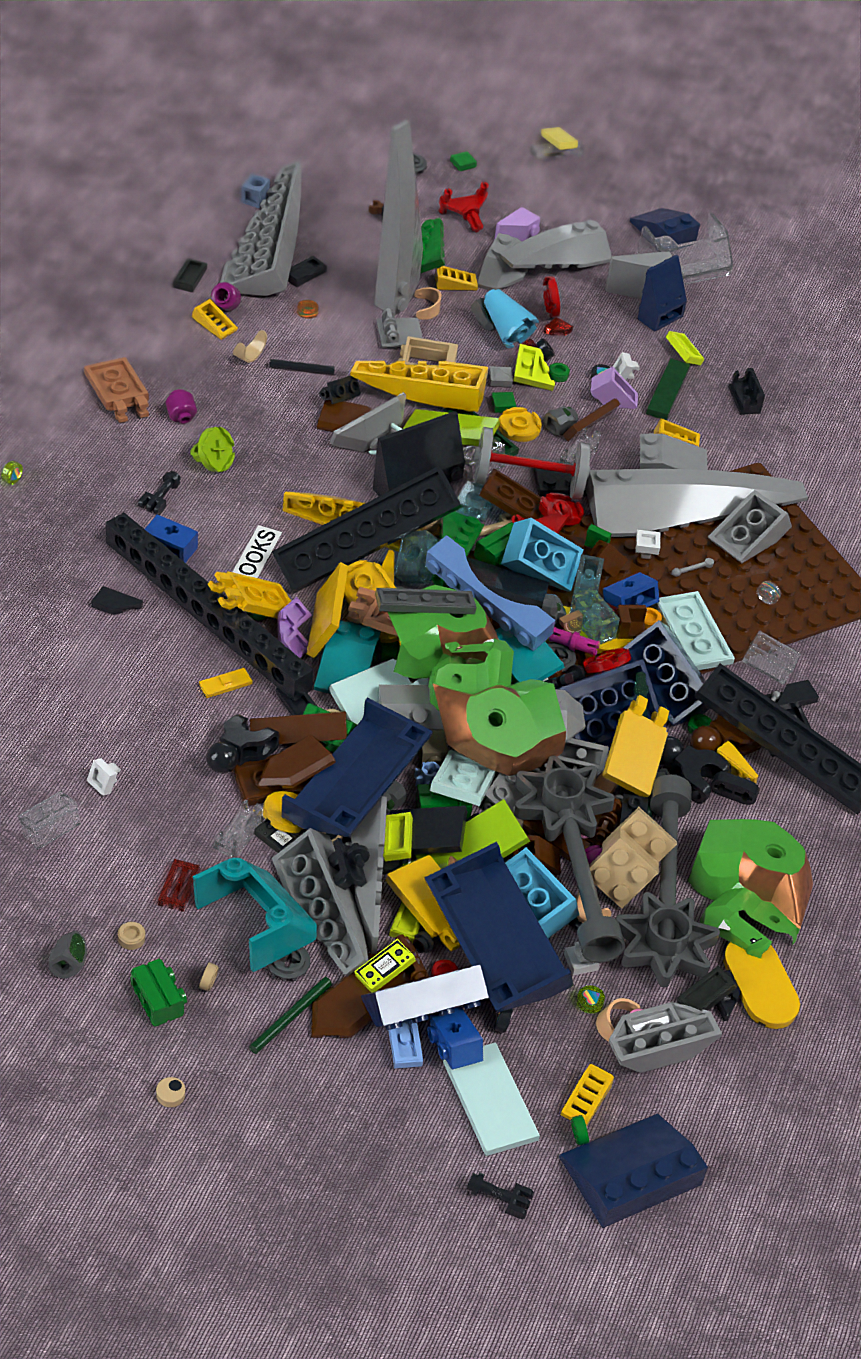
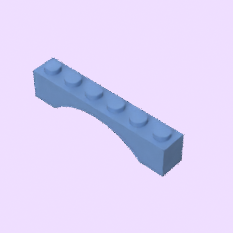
(525, 622)

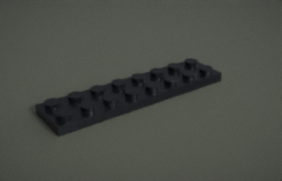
(366, 529)
(783, 735)

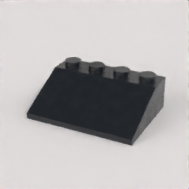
(418, 450)
(510, 584)

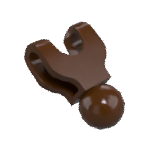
(720, 732)

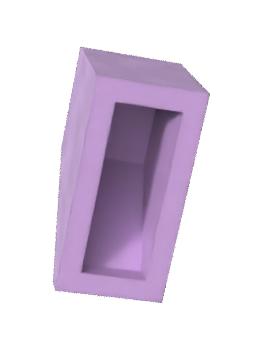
(519, 224)
(612, 385)

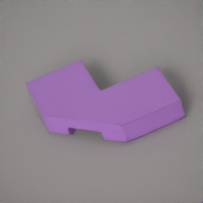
(289, 620)

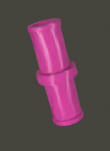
(574, 641)

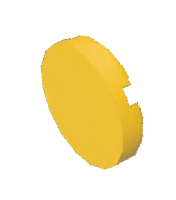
(520, 424)
(273, 811)

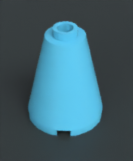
(509, 318)

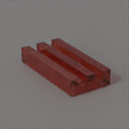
(173, 901)

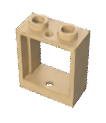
(427, 350)

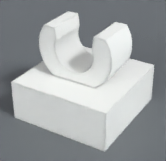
(625, 365)
(647, 543)
(103, 776)
(577, 962)

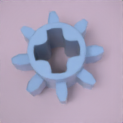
(426, 773)

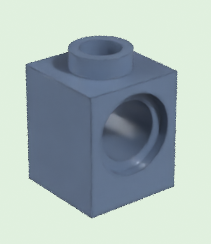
(255, 190)

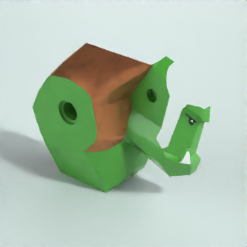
(425, 637)
(494, 720)
(754, 870)

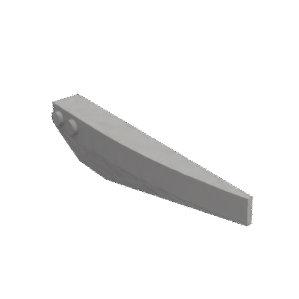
(401, 227)
(268, 248)
(666, 498)

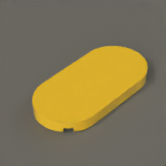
(368, 576)
(763, 986)

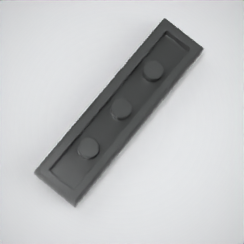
(425, 601)

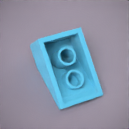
(542, 554)
(544, 893)

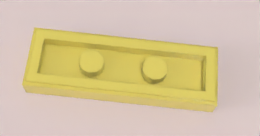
(559, 138)

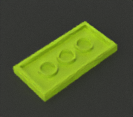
(470, 425)
(484, 829)

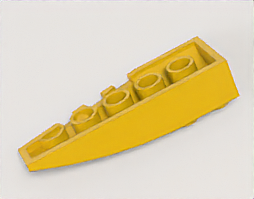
(439, 385)
(322, 508)

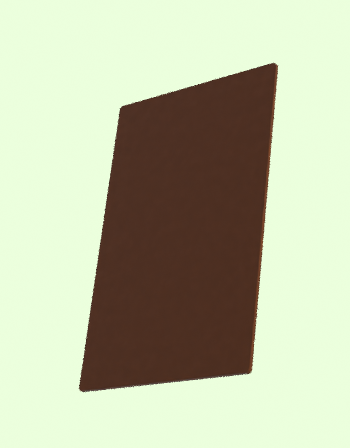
(813, 579)

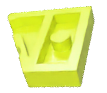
(532, 368)

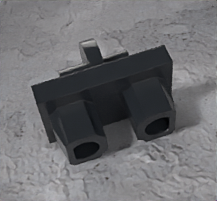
(349, 863)

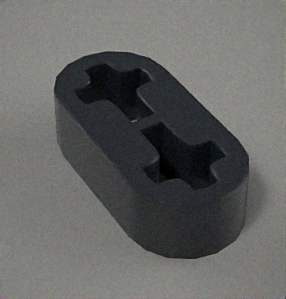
(735, 788)

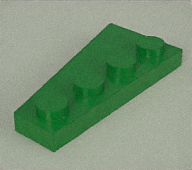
(432, 244)
(461, 529)

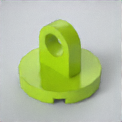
(214, 449)

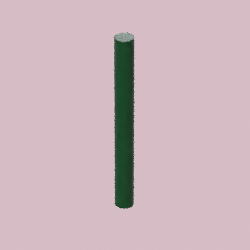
(290, 1015)

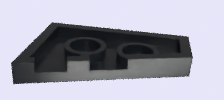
(553, 482)

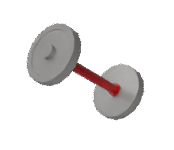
(579, 470)

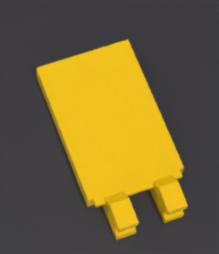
(250, 594)
(637, 748)
(415, 893)

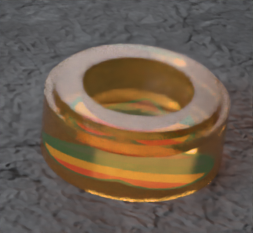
(307, 309)

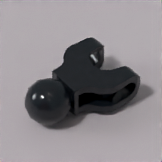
(241, 745)
(693, 766)

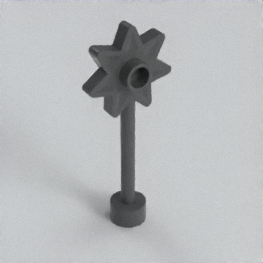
(568, 805)
(665, 930)

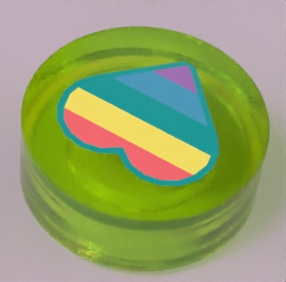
(12, 472)
(590, 999)

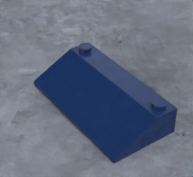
(363, 771)
(498, 930)

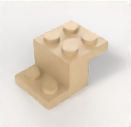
(631, 857)

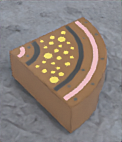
(572, 621)

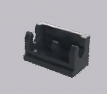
(747, 392)

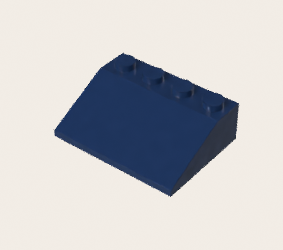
(606, 697)
(634, 1169)

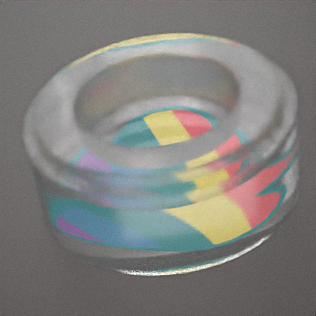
(768, 592)

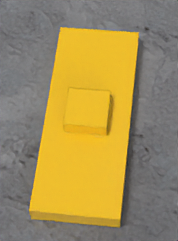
(225, 682)

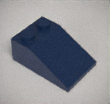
(670, 223)

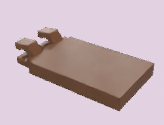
(118, 387)
(368, 610)

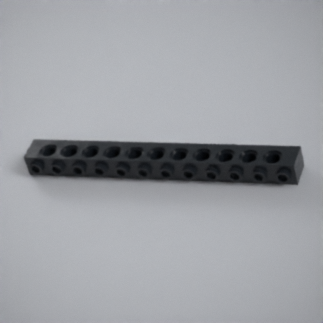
(195, 596)

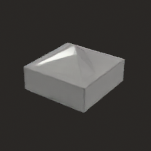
(501, 376)

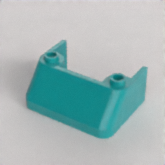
(287, 921)

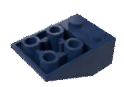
(663, 295)

